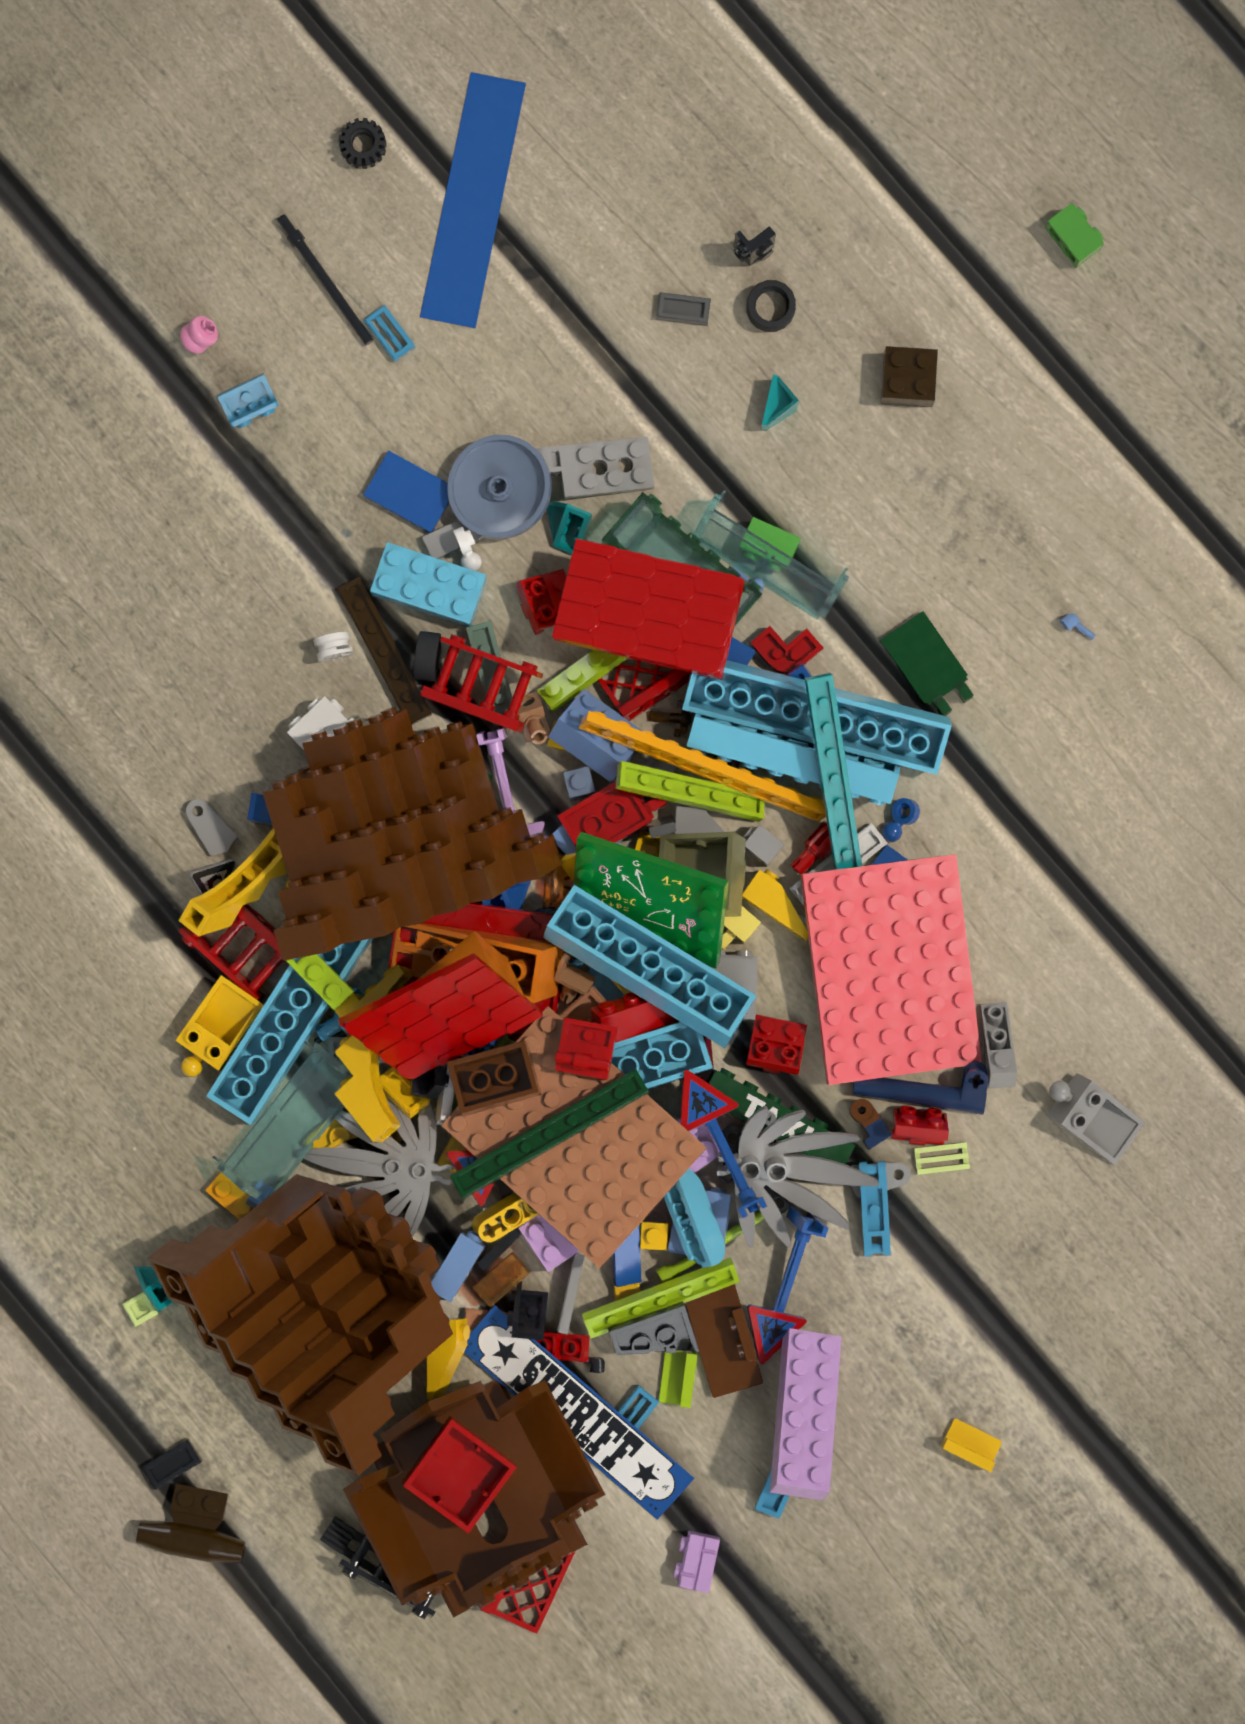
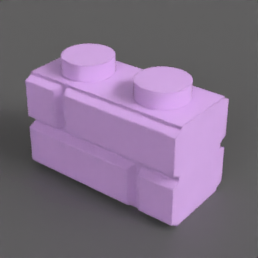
(697, 1561)

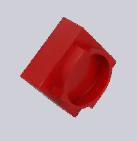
(459, 1474)

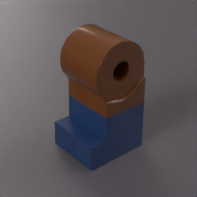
(867, 1116)

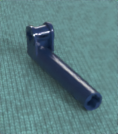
(968, 1098)

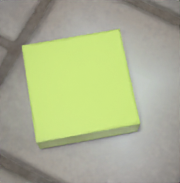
(140, 1309)

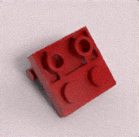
(542, 598)
(776, 1045)
(586, 1048)
(920, 1126)

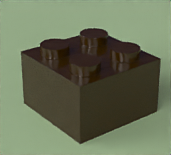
(909, 376)

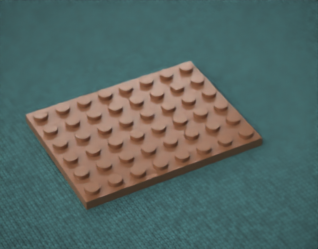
(599, 1180)

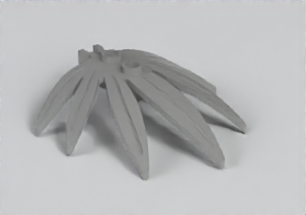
(769, 1166)
(403, 1167)

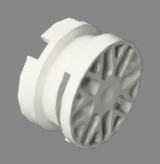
(333, 646)

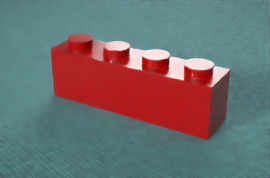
(631, 1016)

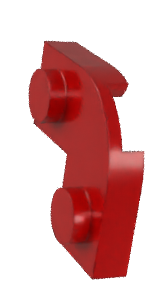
(783, 656)

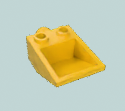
(220, 1023)

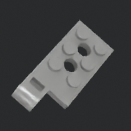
(576, 461)

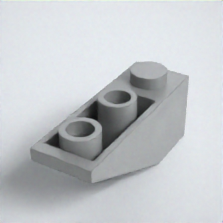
(998, 1045)

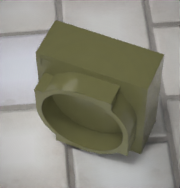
(712, 853)

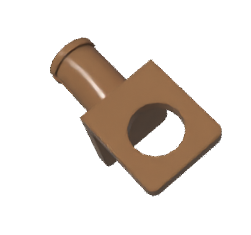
(536, 725)
(572, 979)

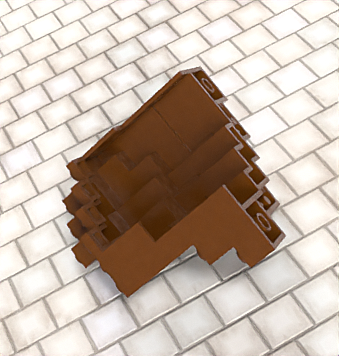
(392, 833)
(314, 1308)

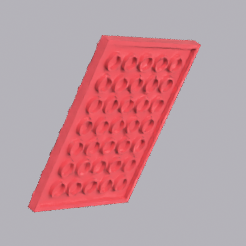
(891, 969)

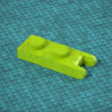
(322, 979)

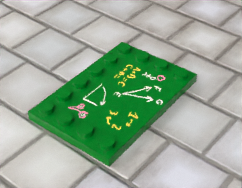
(657, 894)

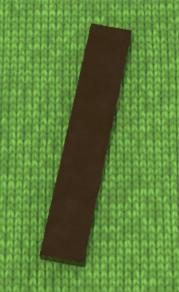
(383, 650)

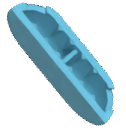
(695, 1221)

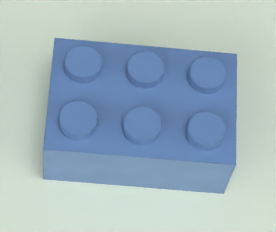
(591, 749)

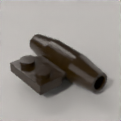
(193, 1530)

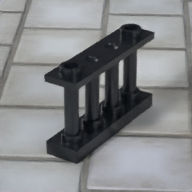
(352, 1570)

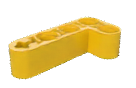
(521, 1214)

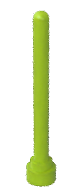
(671, 1272)

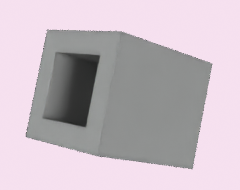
(762, 844)

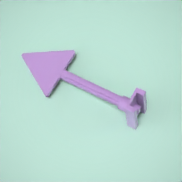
(495, 749)

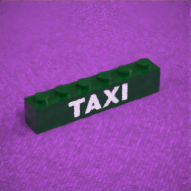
(750, 1101)

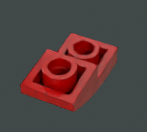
(567, 1347)

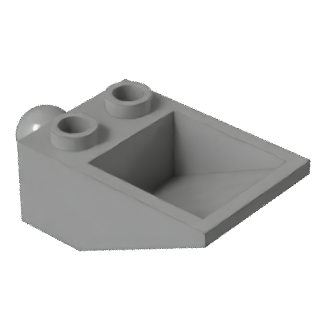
(1093, 1117)

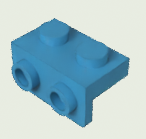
(248, 401)

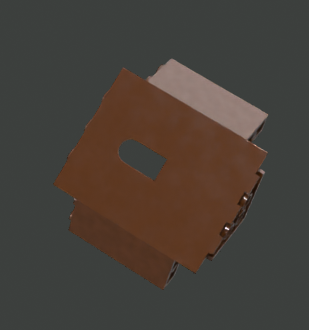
(538, 1502)

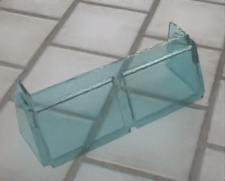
(762, 560)
(288, 1126)

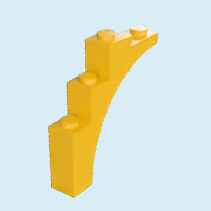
(221, 904)
(364, 1092)

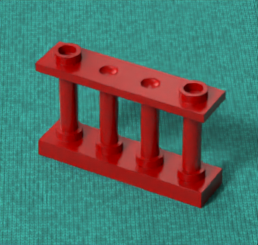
(486, 708)
(263, 934)

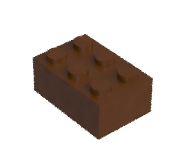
(494, 1078)

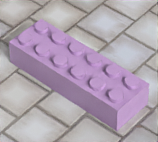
(805, 1414)

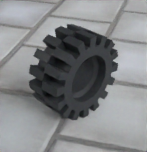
(359, 128)

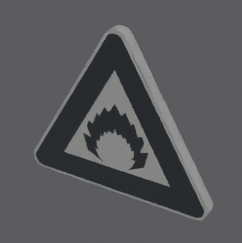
(210, 876)

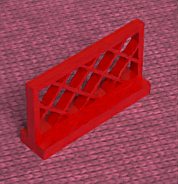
(648, 695)
(492, 1607)

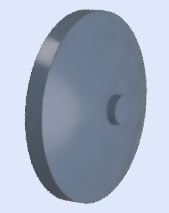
(499, 487)

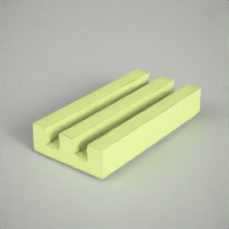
(964, 1155)

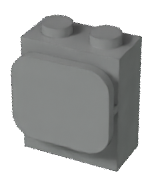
(743, 971)

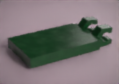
(927, 663)

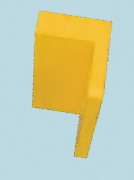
(971, 1444)

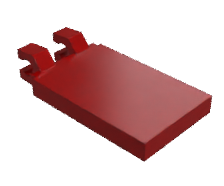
(609, 814)

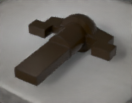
(682, 718)

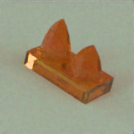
(554, 887)
(501, 1279)

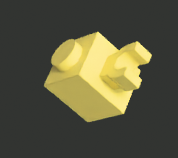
(739, 927)

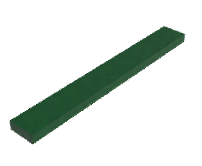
(549, 1134)

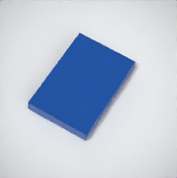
(409, 492)

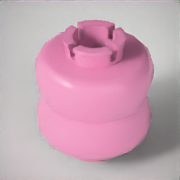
(199, 334)

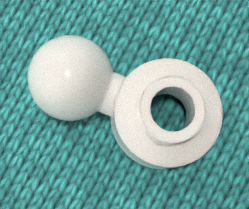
(469, 559)

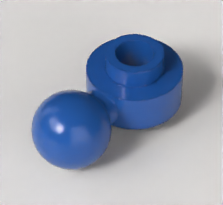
(892, 830)

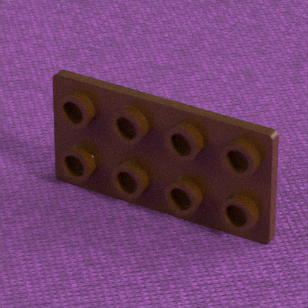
(724, 1342)

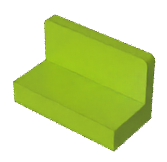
(678, 1378)

